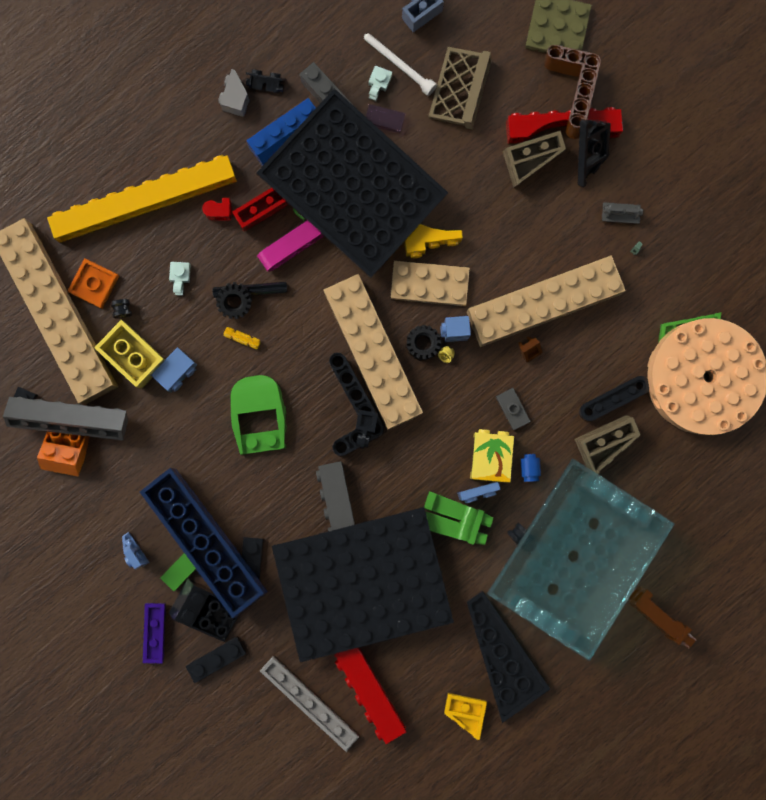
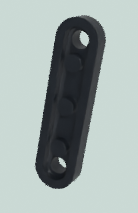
(614, 398)

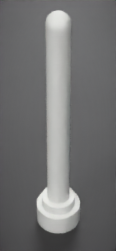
(427, 86)

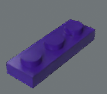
(154, 632)

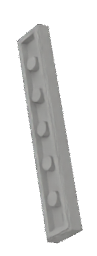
(309, 703)

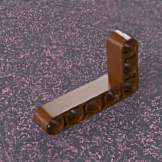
(578, 64)

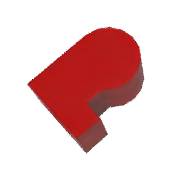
(218, 211)

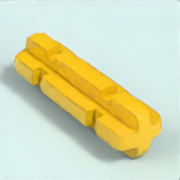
(242, 338)

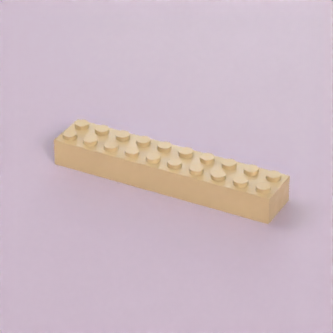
(55, 312)

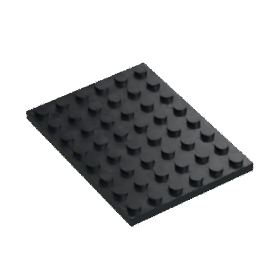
(352, 183)
(362, 584)

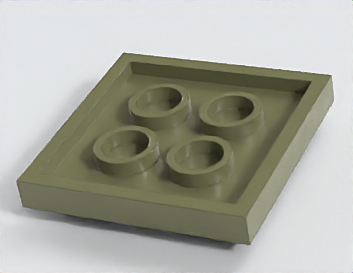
(557, 24)

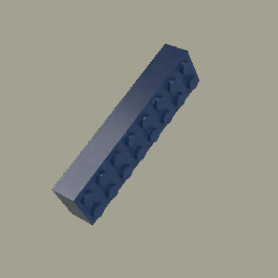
(203, 542)

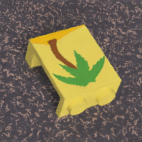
(492, 456)

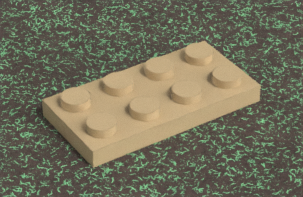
(430, 283)

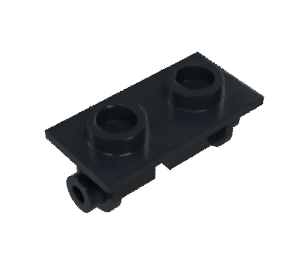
(273, 82)

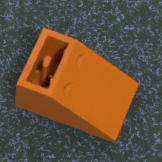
(63, 453)

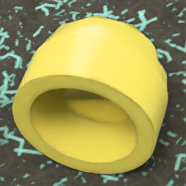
(450, 354)

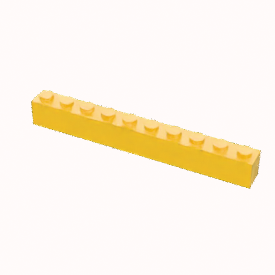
(141, 199)

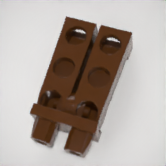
(674, 630)

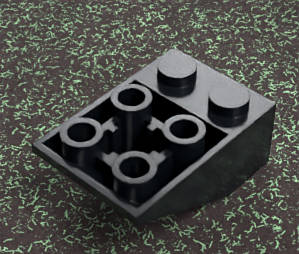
(202, 611)

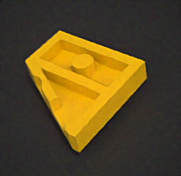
(466, 712)

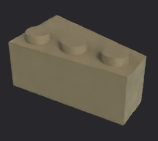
(531, 155)
(607, 442)

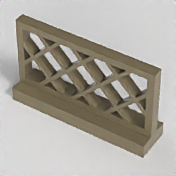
(476, 90)

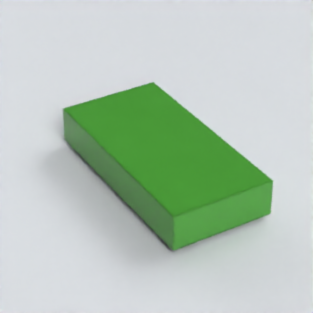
(178, 572)

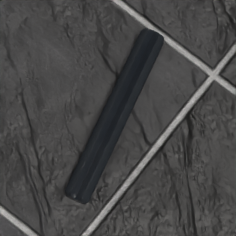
(259, 289)

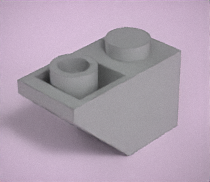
(234, 97)

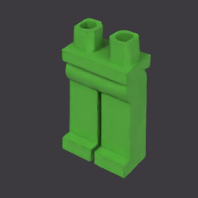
(469, 519)

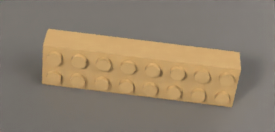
(545, 301)
(373, 352)

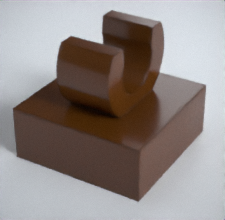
(531, 349)

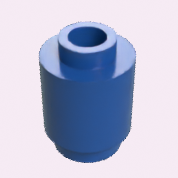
(530, 468)

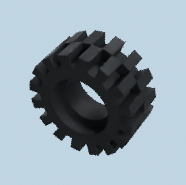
(234, 311)
(423, 331)

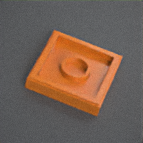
(93, 283)

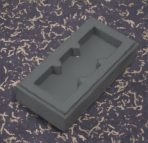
(512, 409)

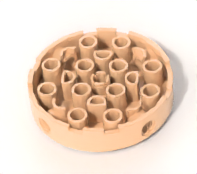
(734, 382)

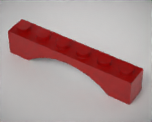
(523, 127)

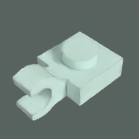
(379, 81)
(179, 275)

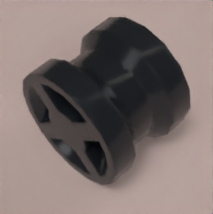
(121, 308)
(517, 533)

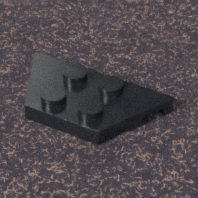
(593, 147)

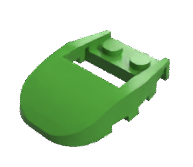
(257, 395)

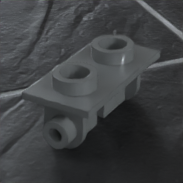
(621, 213)

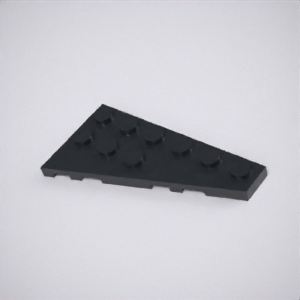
(509, 669)

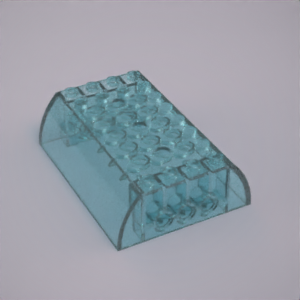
(607, 563)

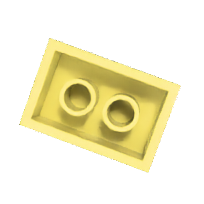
(130, 354)

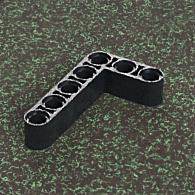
(357, 405)

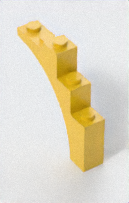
(433, 238)

